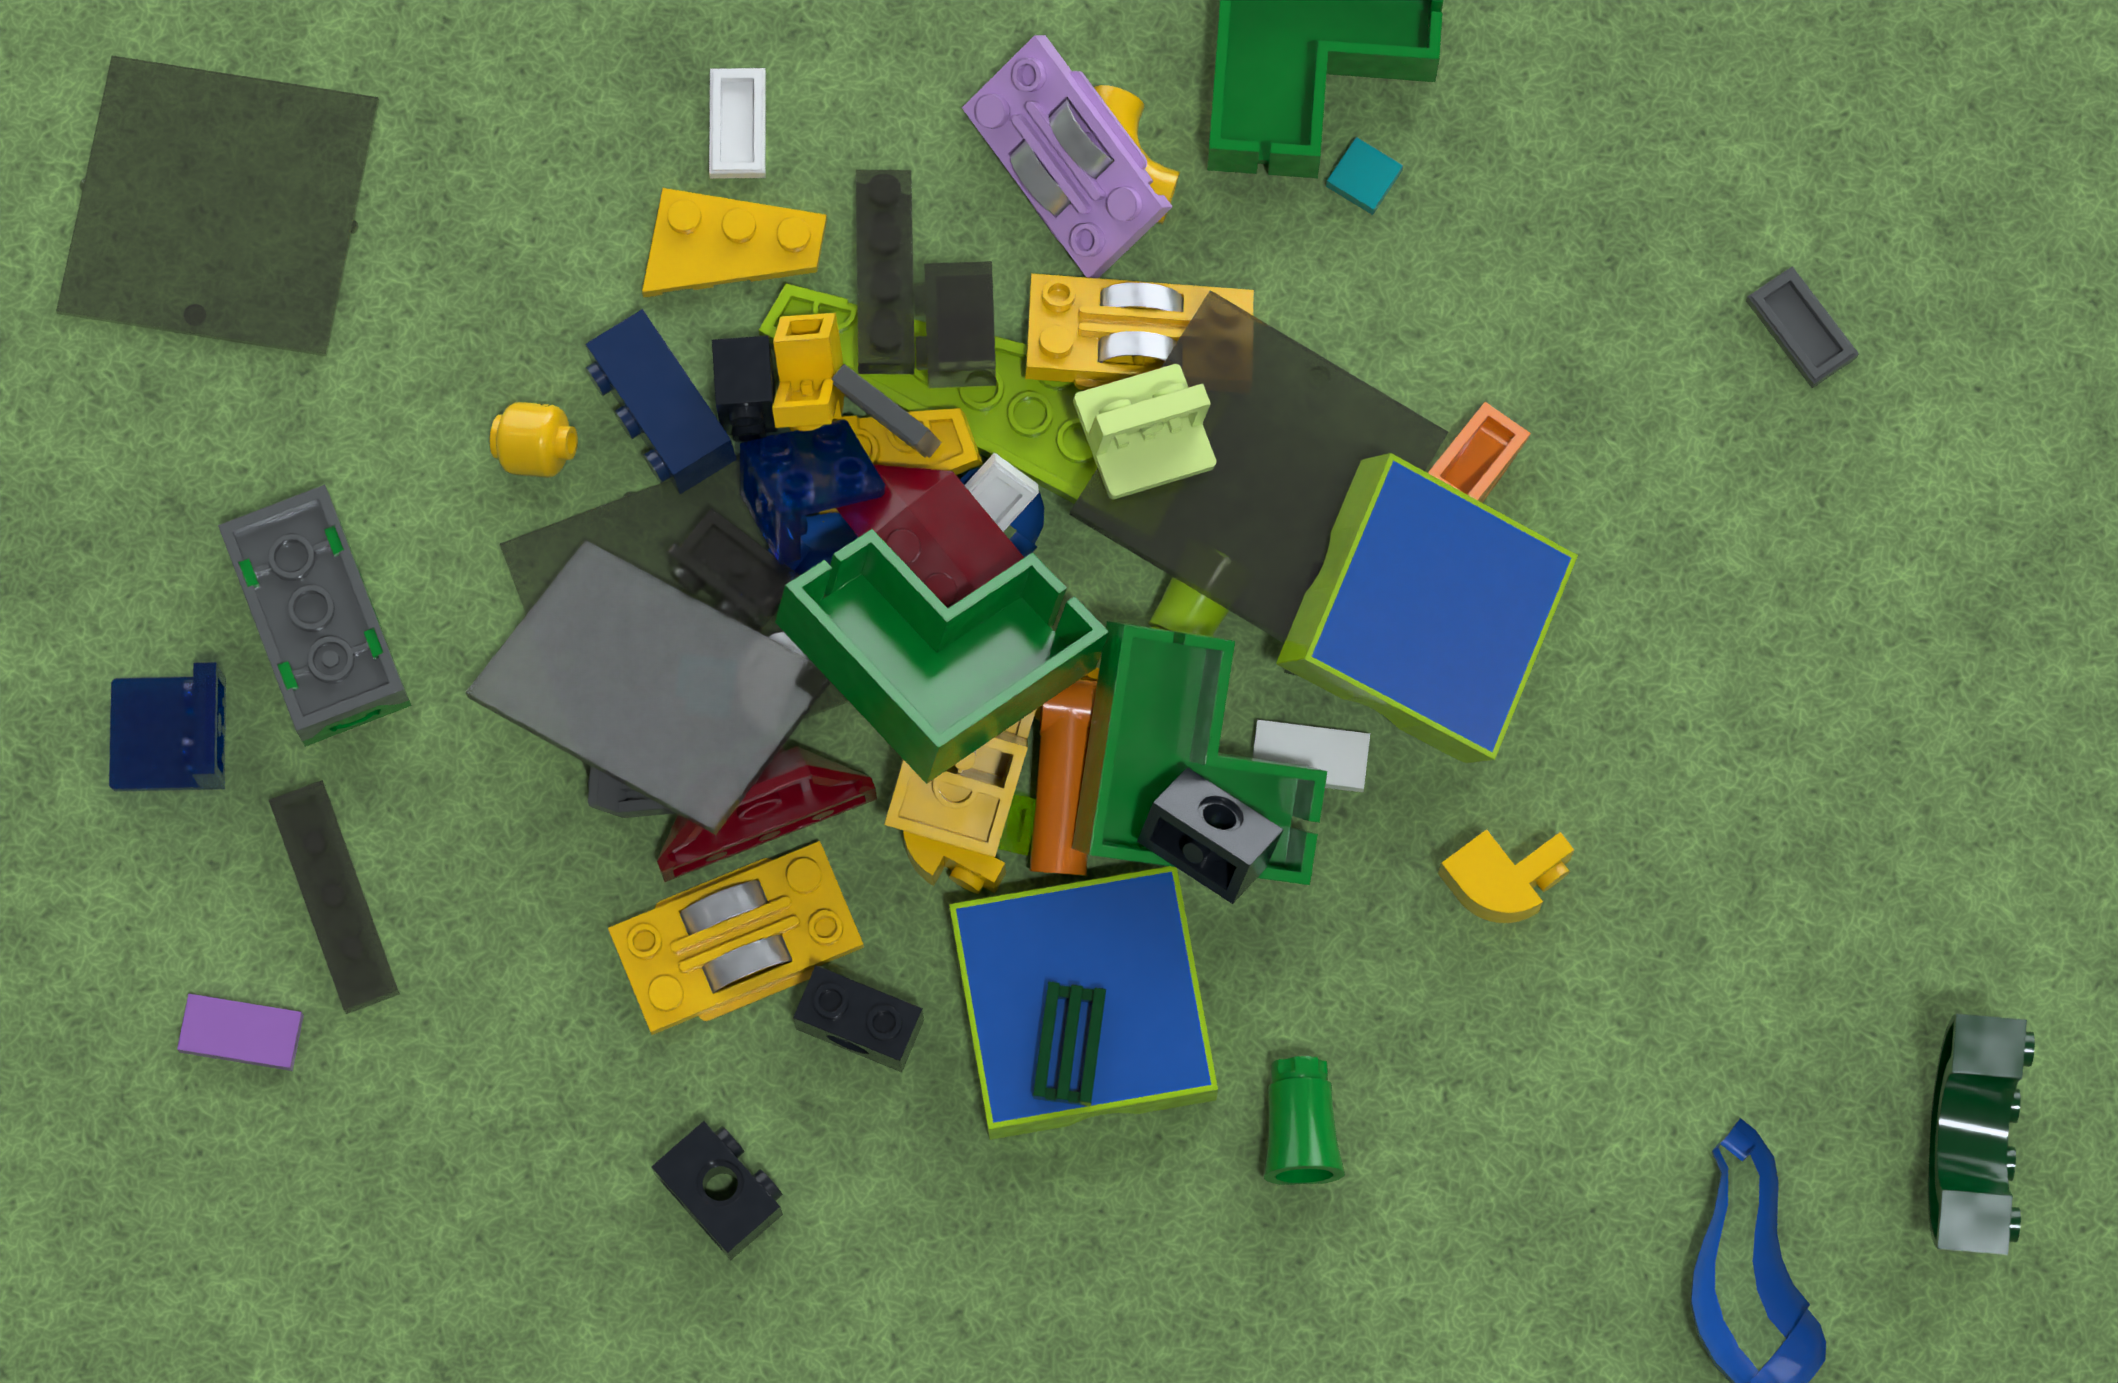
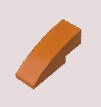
(1481, 453)

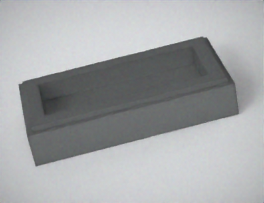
(1802, 327)
(885, 411)

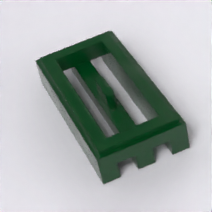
(1075, 995)

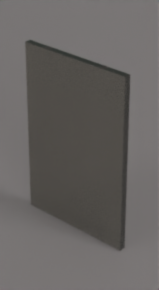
(650, 686)

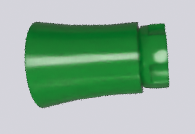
(1301, 1124)

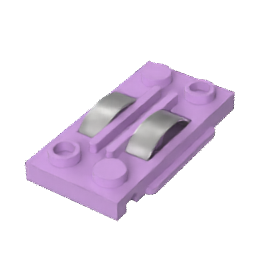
(1068, 155)

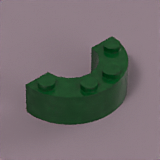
(1969, 1133)

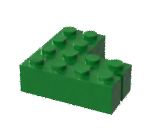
(1276, 68)
(935, 674)
(1164, 712)

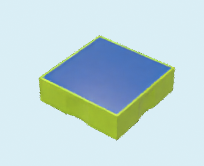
(1428, 608)
(1092, 933)

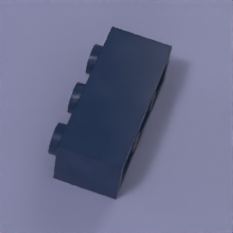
(658, 403)

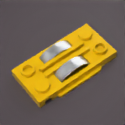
(1109, 327)
(736, 938)

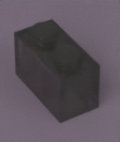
(958, 324)

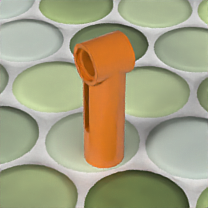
(1062, 757)

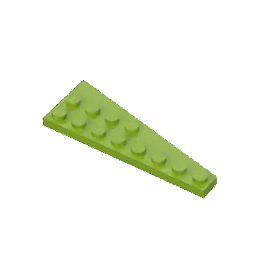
(1018, 419)

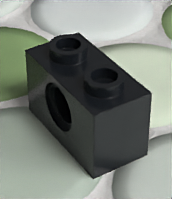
(744, 386)
(1209, 835)
(858, 1018)
(729, 1222)

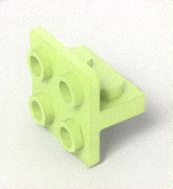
(1146, 430)

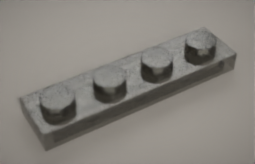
(884, 272)
(334, 897)

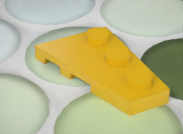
(726, 240)
(950, 426)

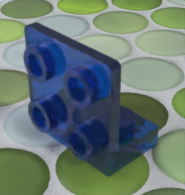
(803, 475)
(168, 732)

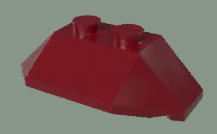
(935, 530)
(787, 797)

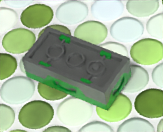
(314, 615)

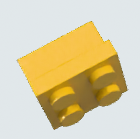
(967, 801)

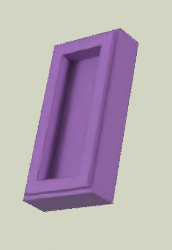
(240, 1032)

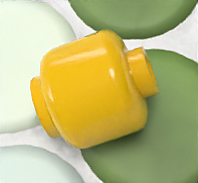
(533, 439)

